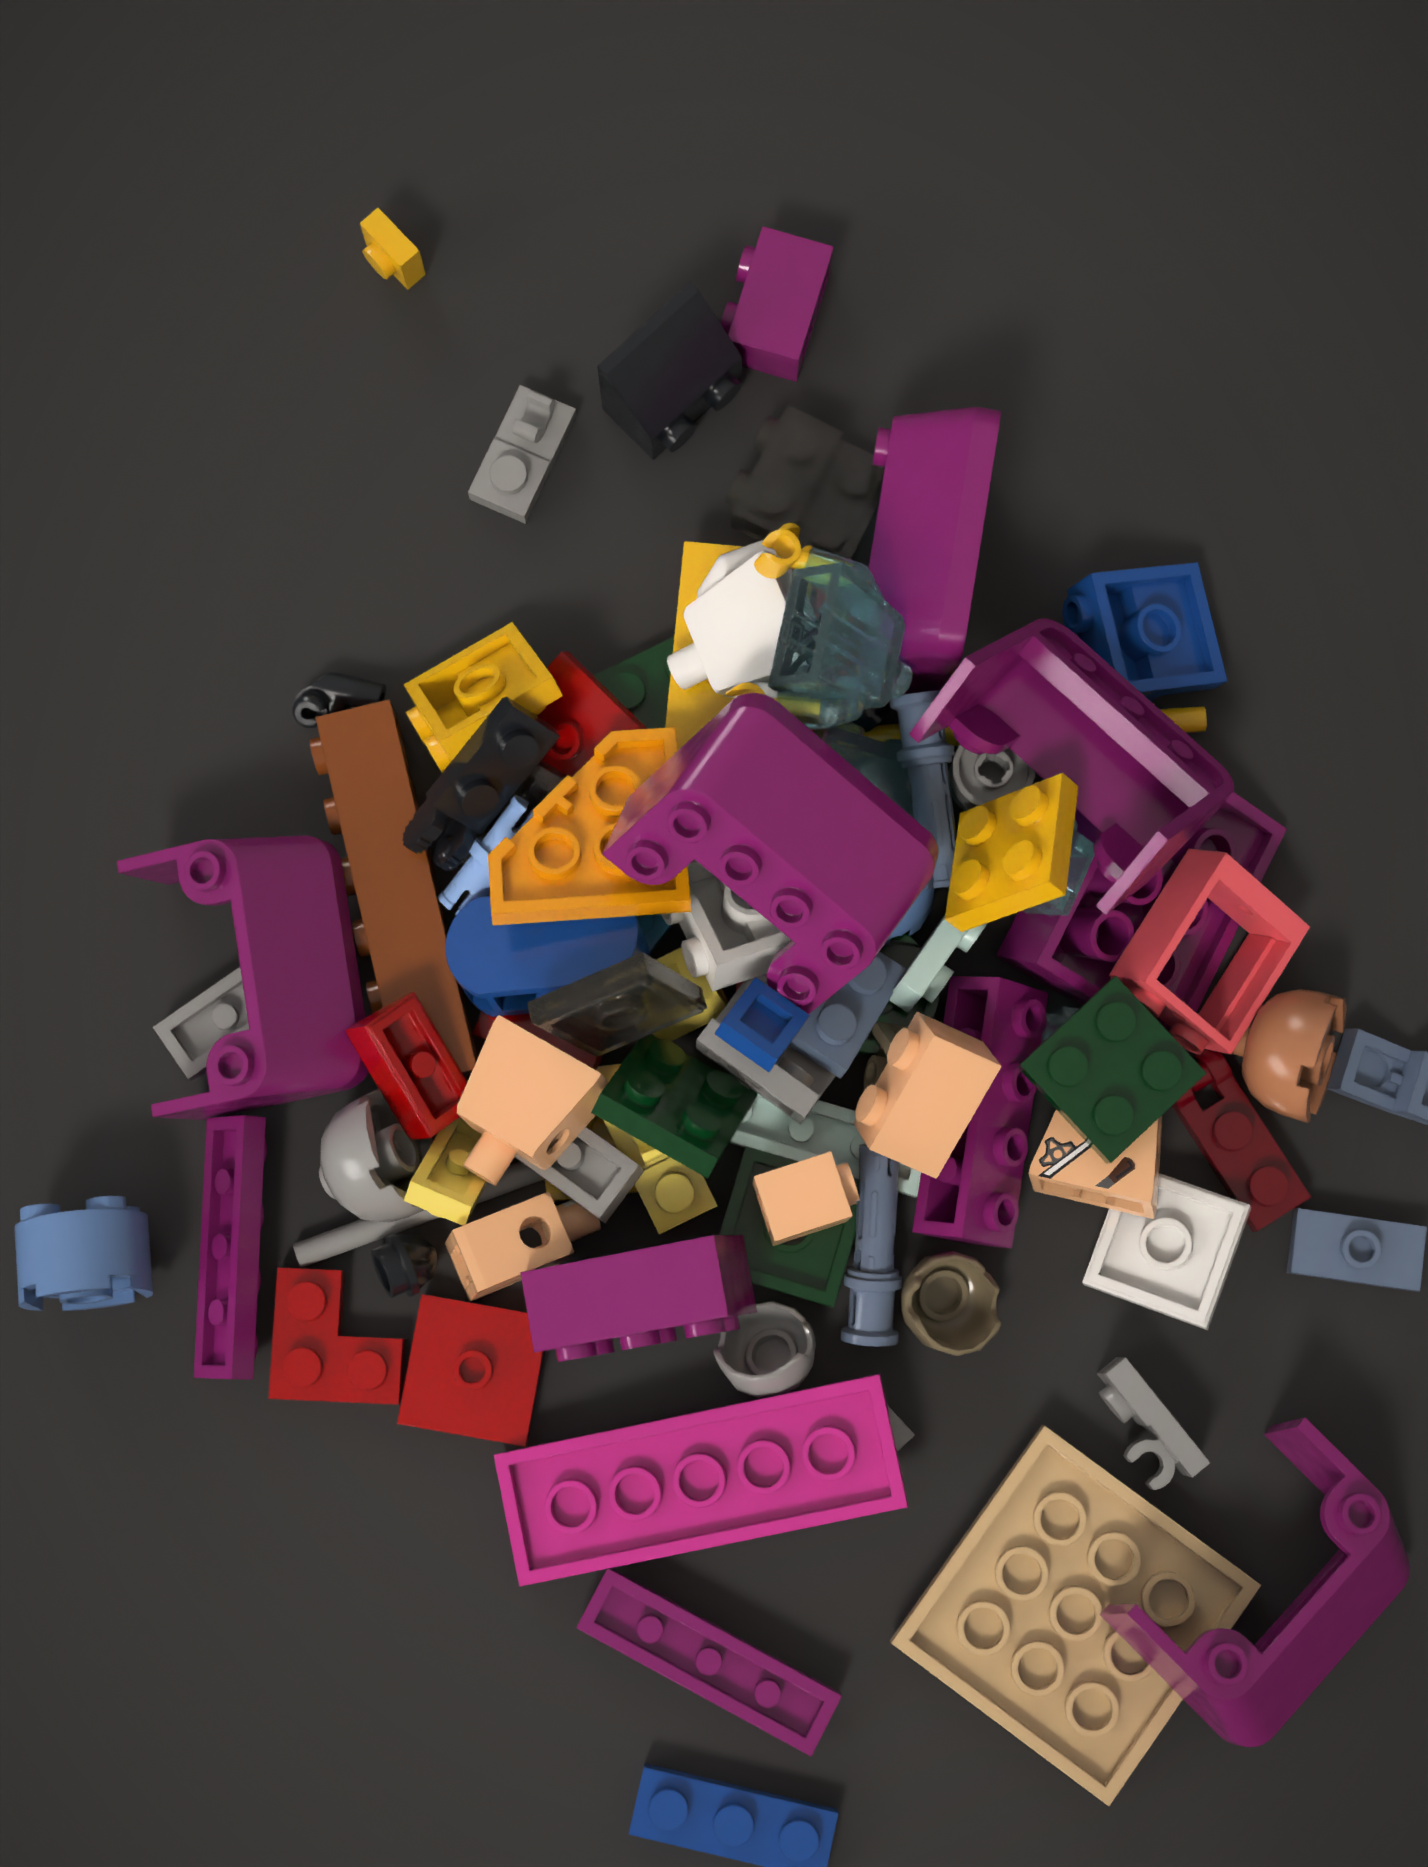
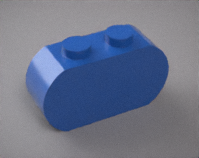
(520, 962)

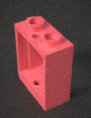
(1250, 976)

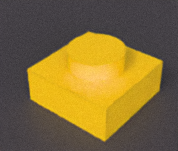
(391, 250)

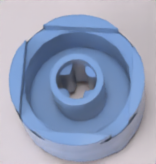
(83, 1255)

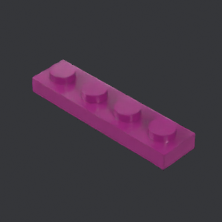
(230, 1248)
(709, 1661)

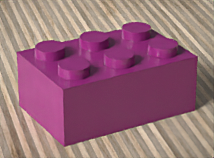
(639, 1297)

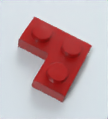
(313, 1358)

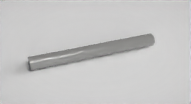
(367, 1231)

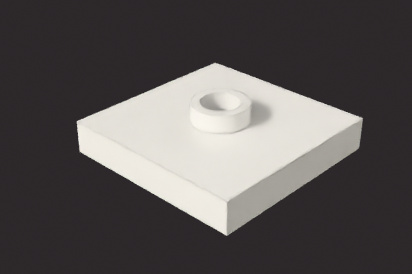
(1171, 1260)

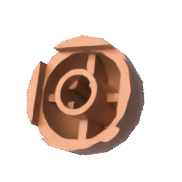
(1291, 1051)

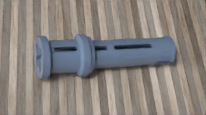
(928, 780)
(873, 1274)

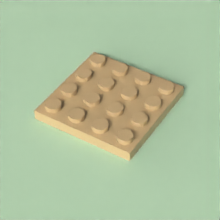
(1021, 1603)

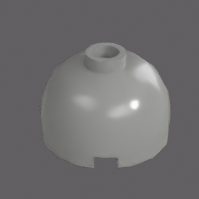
(370, 1160)

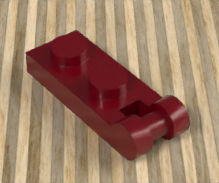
(1240, 1145)

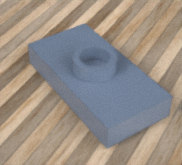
(1356, 1249)

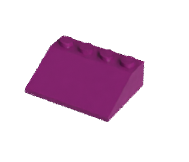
(1081, 949)

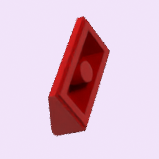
(410, 1066)

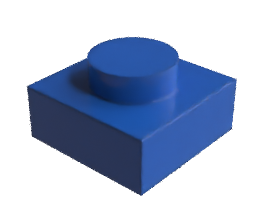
(762, 1024)

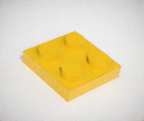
(1012, 853)

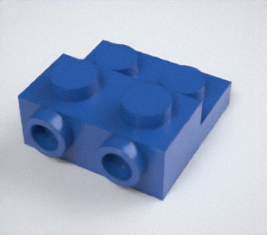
(1149, 627)

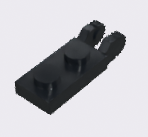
(479, 782)

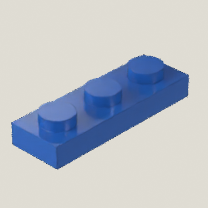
(731, 1820)

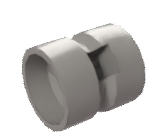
(985, 777)

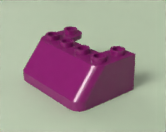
(786, 834)

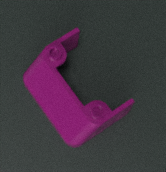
(932, 530)
(1081, 718)
(293, 968)
(1255, 1689)

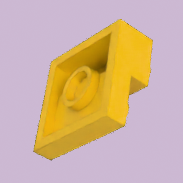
(466, 688)

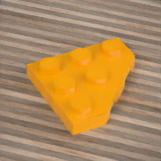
(556, 859)

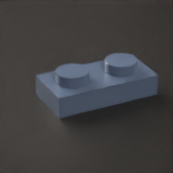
(846, 1018)

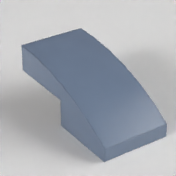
(1381, 1075)

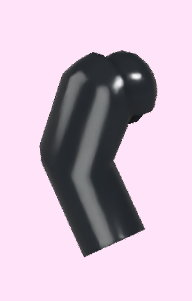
(333, 694)

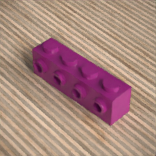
(982, 1179)

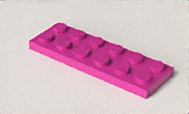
(701, 1480)

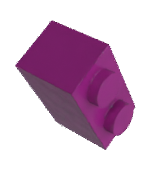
(778, 301)

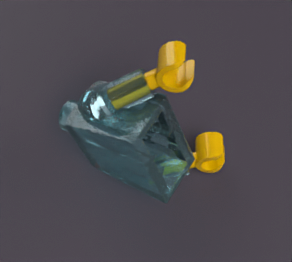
(834, 639)

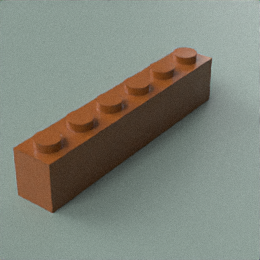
(394, 886)

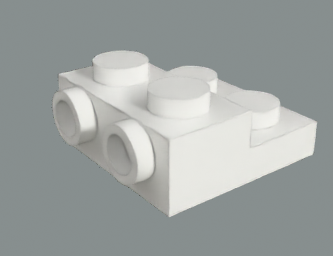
(724, 933)

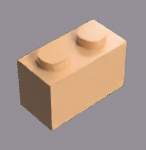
(925, 1094)
(805, 1197)

